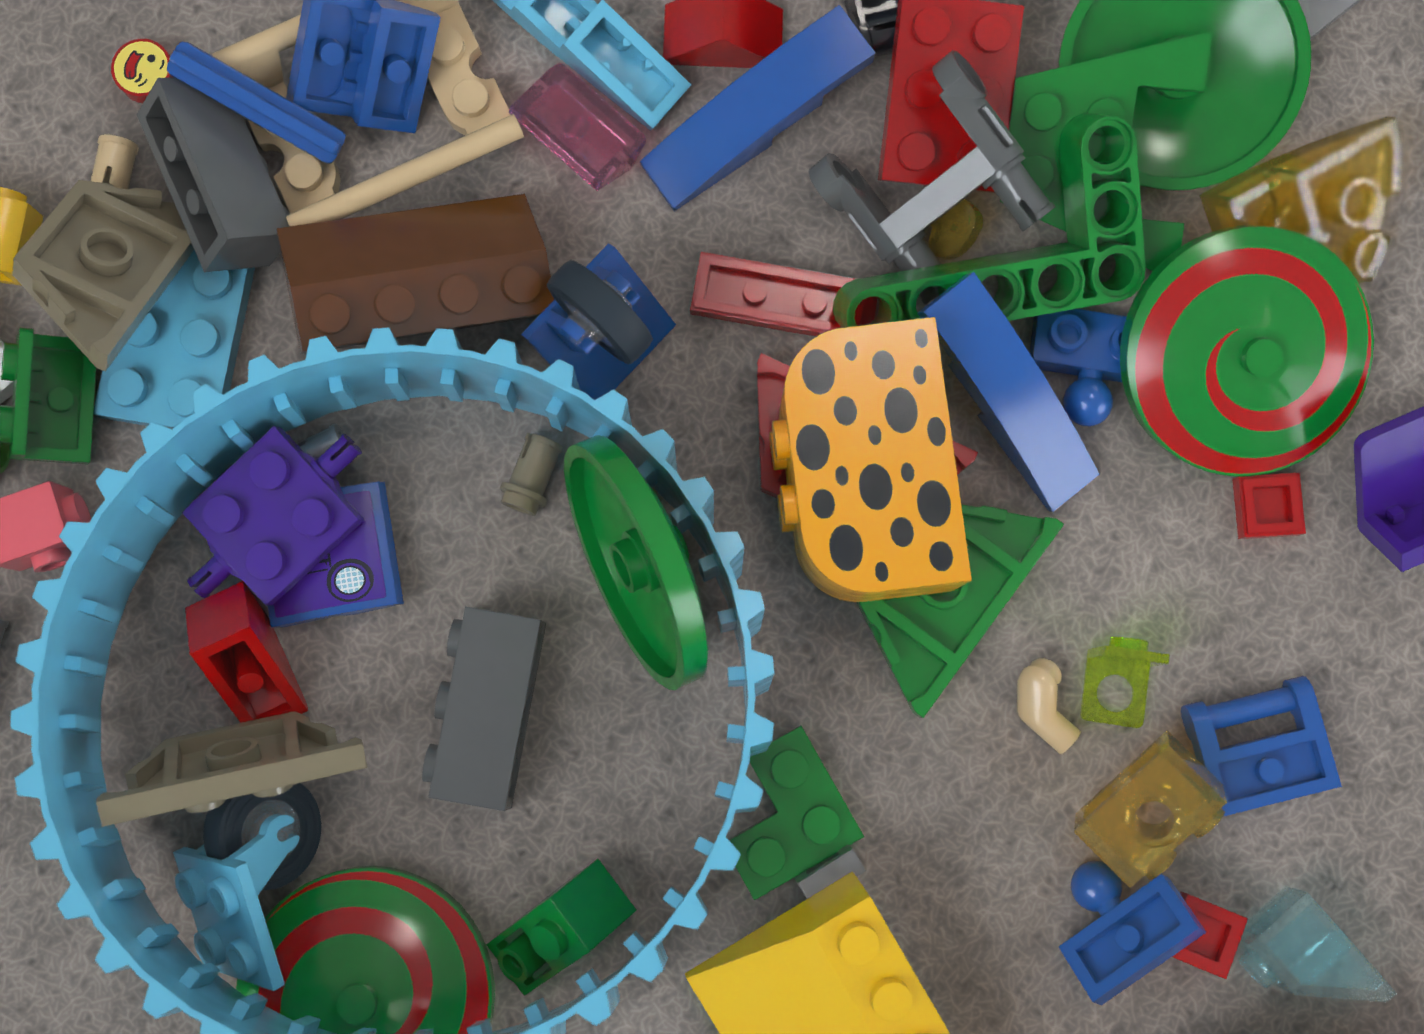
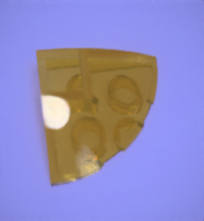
(1322, 190)

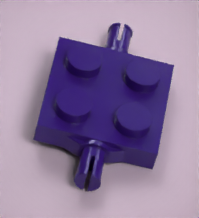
(273, 515)

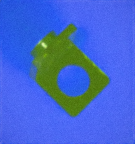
(1126, 659)

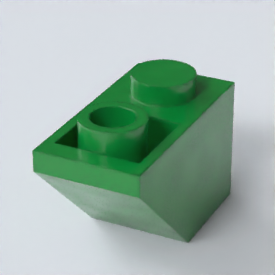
(561, 928)

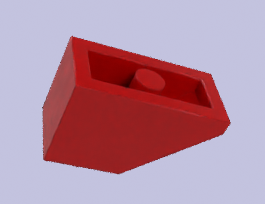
(242, 655)

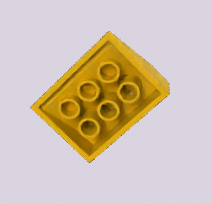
(817, 972)

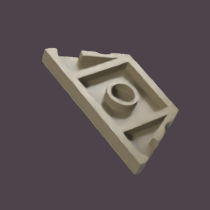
(103, 263)
(230, 762)

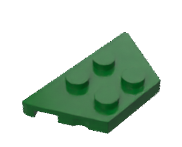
(934, 633)

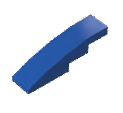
(757, 108)
(1010, 392)

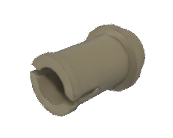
(531, 474)

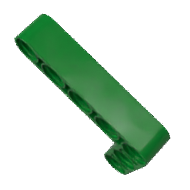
(1075, 260)

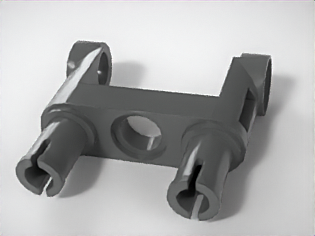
(992, 163)

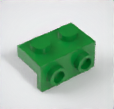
(50, 399)

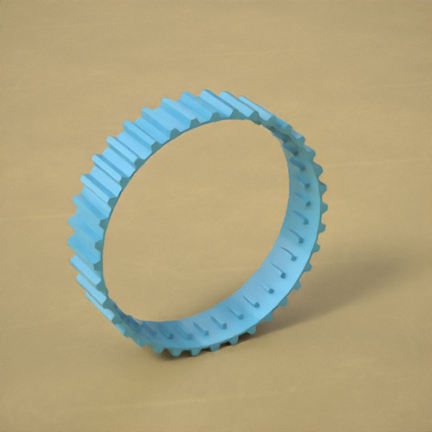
(142, 508)

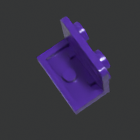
(1392, 488)

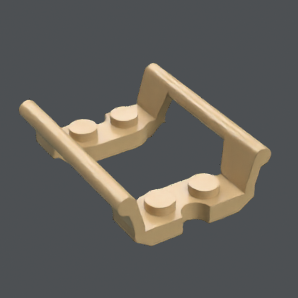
(469, 103)

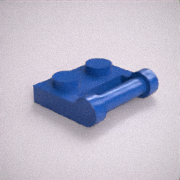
(1270, 766)

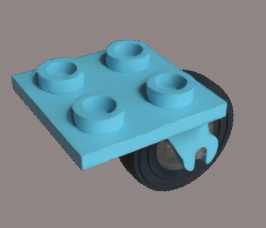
(246, 850)

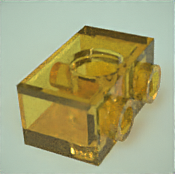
(1159, 774)

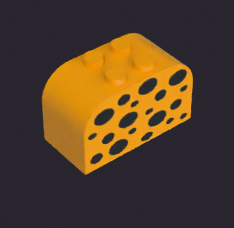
(871, 464)

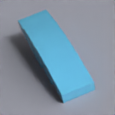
(603, 52)

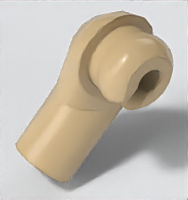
(1038, 705)

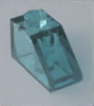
(1306, 953)

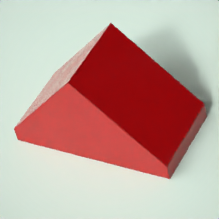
(721, 32)

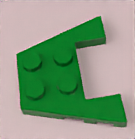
(1103, 87)

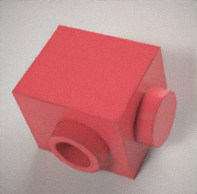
(33, 523)

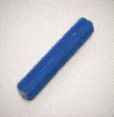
(255, 102)

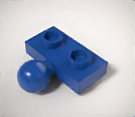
(1083, 346)
(1130, 934)

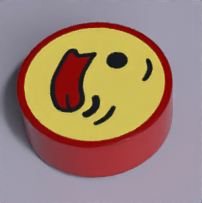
(138, 67)

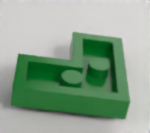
(809, 817)

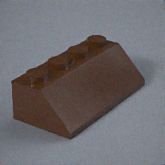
(415, 271)

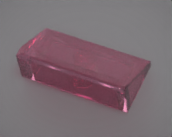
(579, 126)

